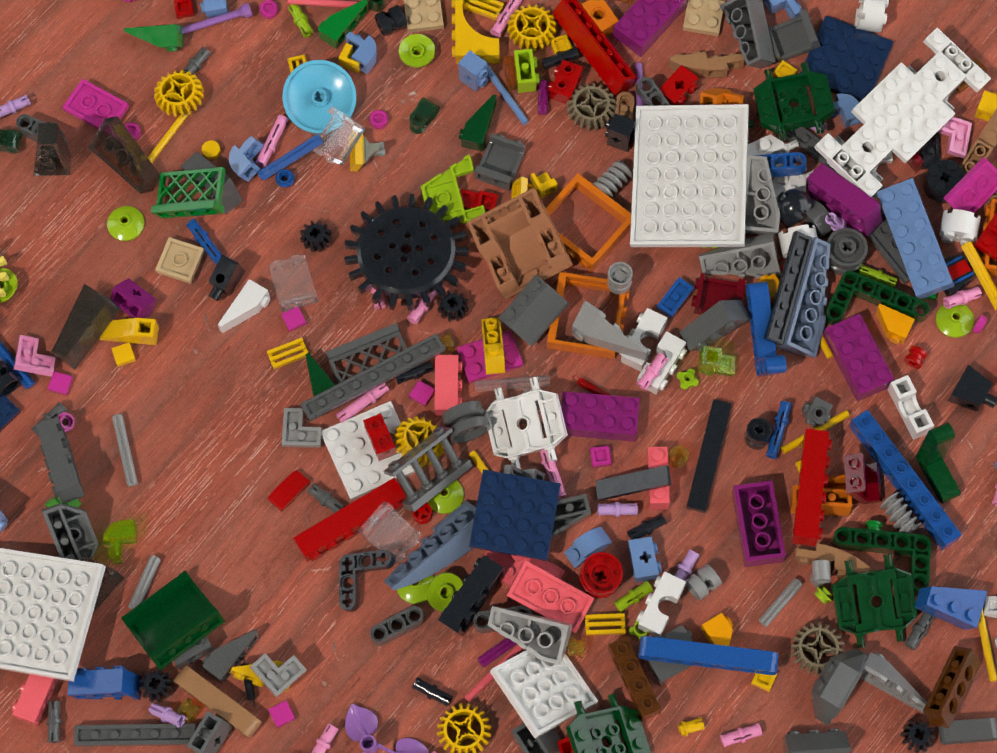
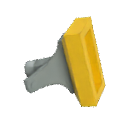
(363, 151)

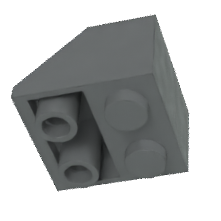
(528, 744)

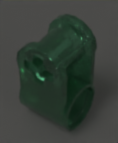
(423, 115)
(10, 141)

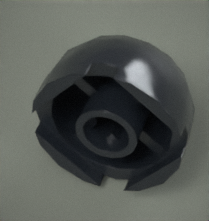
(792, 204)

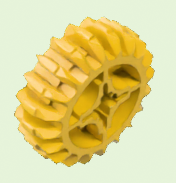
(531, 18)
(170, 101)
(407, 438)
(472, 714)

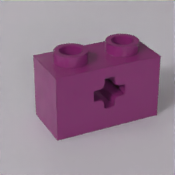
(133, 299)

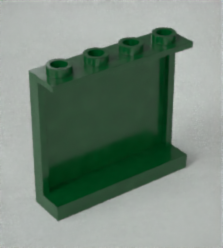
(172, 620)

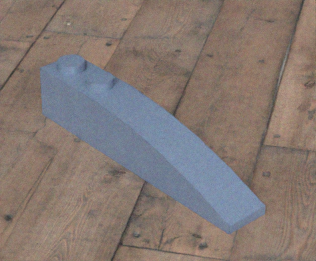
(808, 311)
(442, 548)

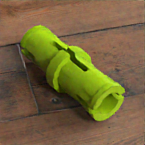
(300, 20)
(878, 276)
(633, 596)

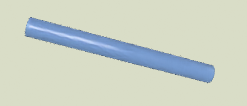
(505, 94)

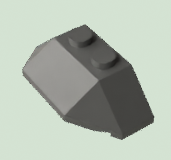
(71, 531)
(836, 684)

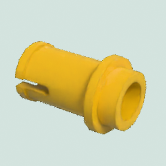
(690, 726)

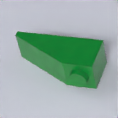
(341, 23)
(163, 36)

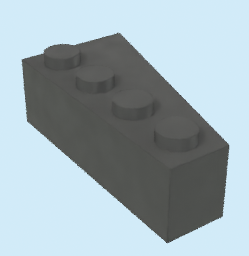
(750, 30)
(59, 461)

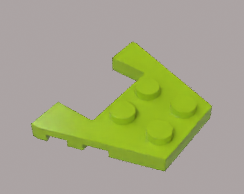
(445, 190)

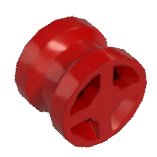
(915, 357)
(423, 510)

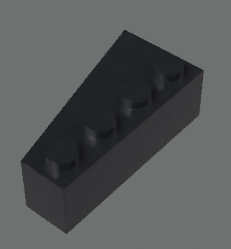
(472, 595)

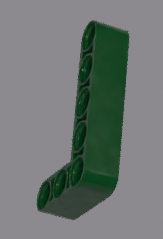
(873, 297)
(931, 461)
(891, 547)

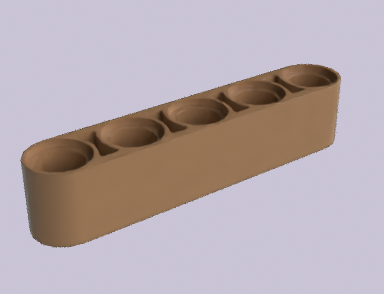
(217, 701)

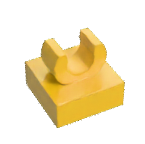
(520, 186)

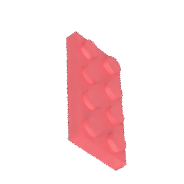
(513, 563)
(549, 595)

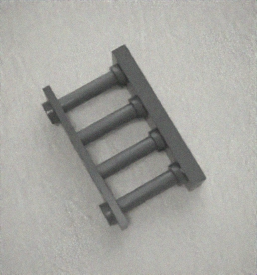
(443, 477)

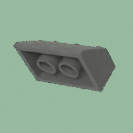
(533, 310)
(815, 742)

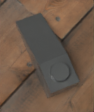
(228, 656)

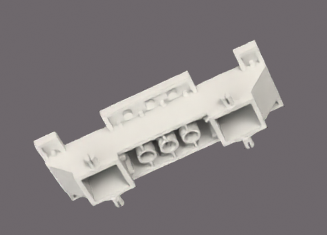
(902, 113)

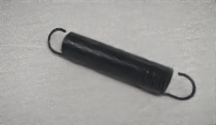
(249, 687)

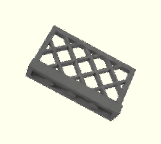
(361, 344)

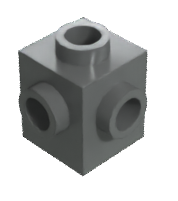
(809, 411)

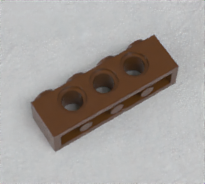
(634, 678)
(951, 687)

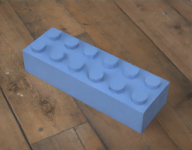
(915, 239)

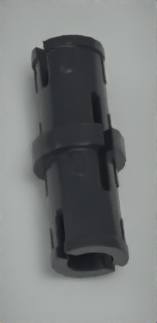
(557, 58)
(415, 372)
(647, 527)
(432, 691)

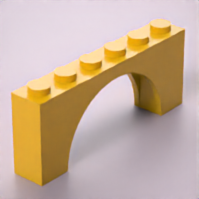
(469, 40)

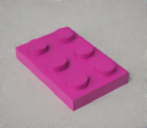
(94, 104)
(974, 187)
(474, 362)

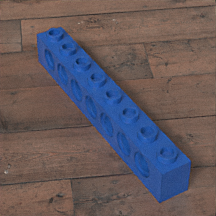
(905, 480)

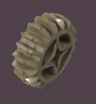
(578, 111)
(825, 649)

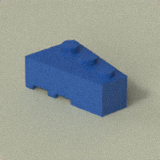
(952, 605)
(104, 683)

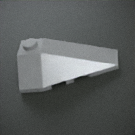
(753, 260)
(537, 634)
(886, 678)

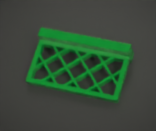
(188, 206)

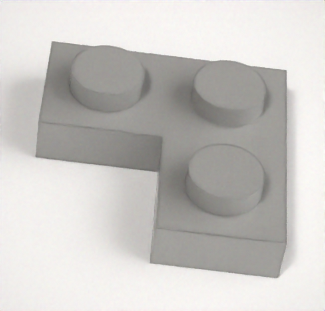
(295, 434)
(277, 678)

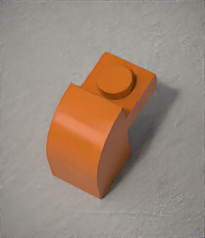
(720, 96)

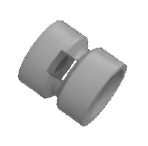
(619, 278)
(703, 582)

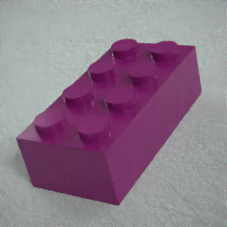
(646, 23)
(844, 199)
(858, 357)
(600, 416)
(758, 524)

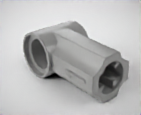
(820, 573)

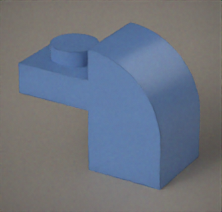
(792, 7)
(365, 51)
(843, 106)
(241, 158)
(586, 545)

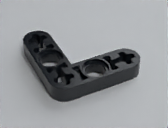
(356, 568)

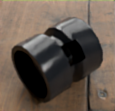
(390, 20)
(8, 380)
(758, 433)

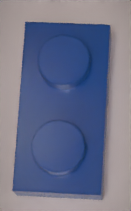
(675, 297)

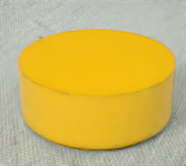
(211, 150)

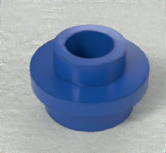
(284, 173)

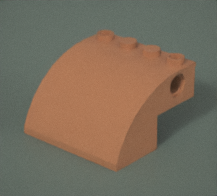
(519, 243)

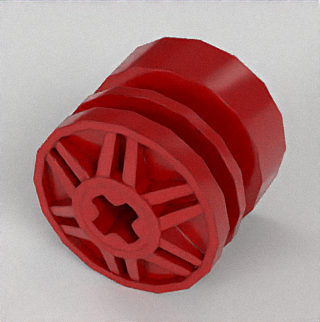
(604, 564)

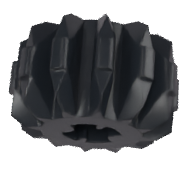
(308, 239)
(458, 310)
(162, 687)
(925, 740)

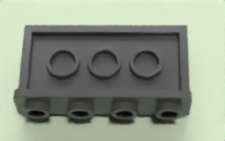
(885, 244)

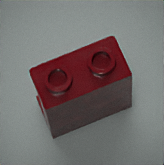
(715, 290)
(862, 479)

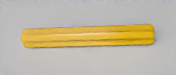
(981, 272)

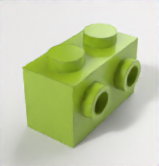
(525, 70)

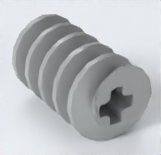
(613, 178)
(899, 514)

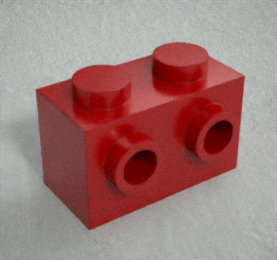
(567, 79)

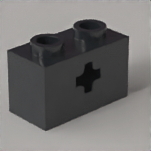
(620, 132)

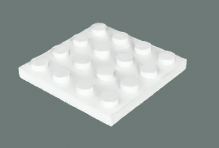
(354, 453)
(542, 690)

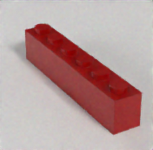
(594, 46)
(810, 487)
(347, 521)

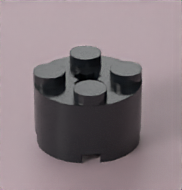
(941, 179)

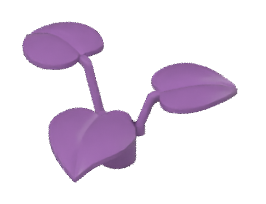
(362, 723)

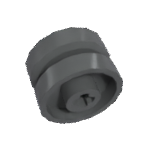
(847, 251)
(466, 422)

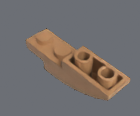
(707, 67)
(983, 145)
(832, 554)

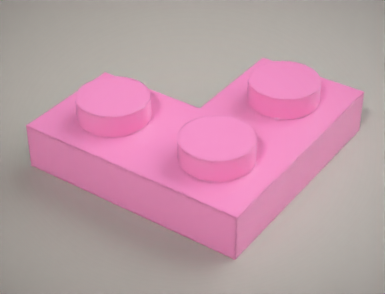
(959, 135)
(29, 360)

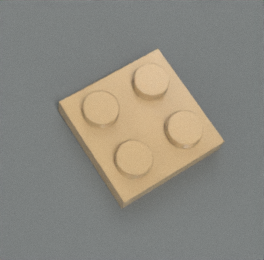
(423, 15)
(703, 17)
(179, 260)

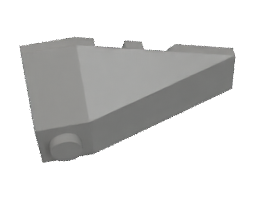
(761, 200)
(596, 330)

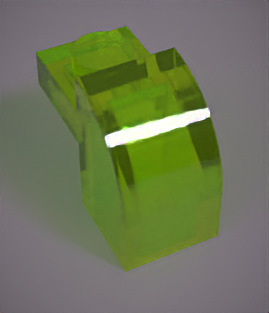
(714, 362)
(116, 535)

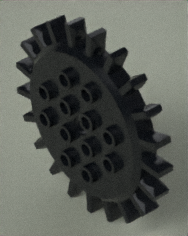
(401, 281)

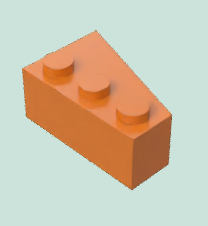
(837, 501)

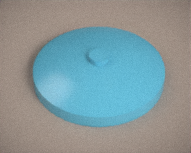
(313, 90)

